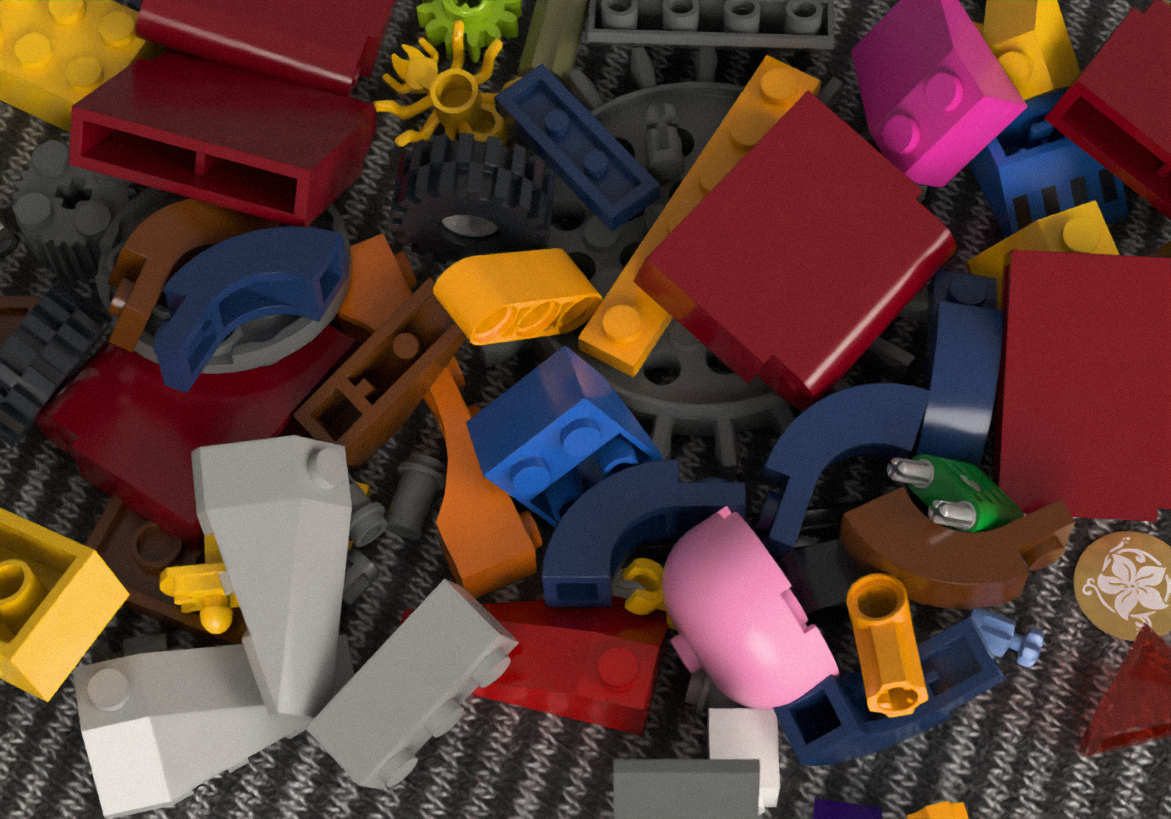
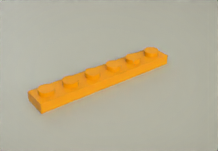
(630, 320)

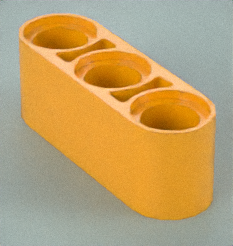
(516, 295)

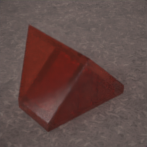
(1137, 700)

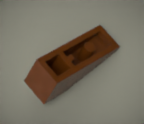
(384, 378)

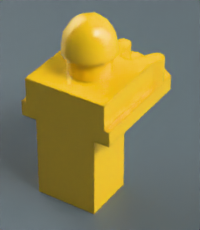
(201, 590)

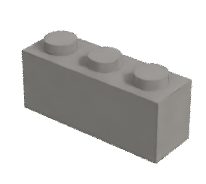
(413, 687)

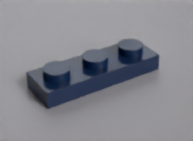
(577, 147)

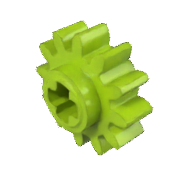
(481, 18)

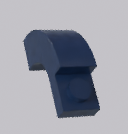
(242, 280)
(960, 366)
(851, 423)
(618, 520)
(834, 719)

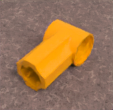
(886, 645)

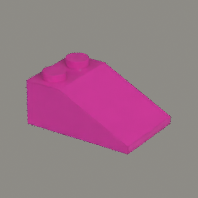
(932, 89)

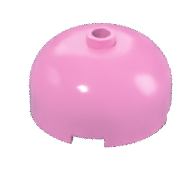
(740, 616)

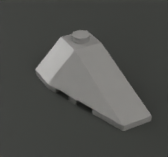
(284, 541)
(175, 721)

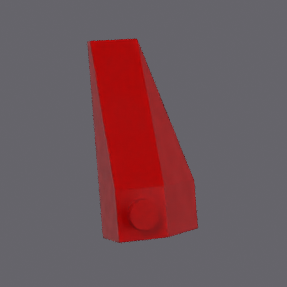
(580, 661)

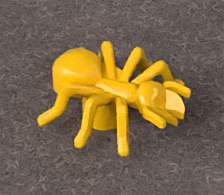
(452, 92)

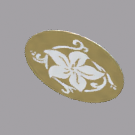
(1125, 583)

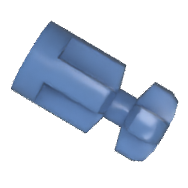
(1001, 635)

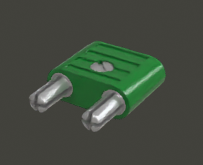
(956, 493)

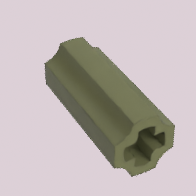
(554, 37)

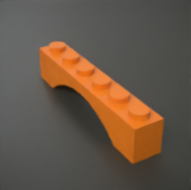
(477, 520)

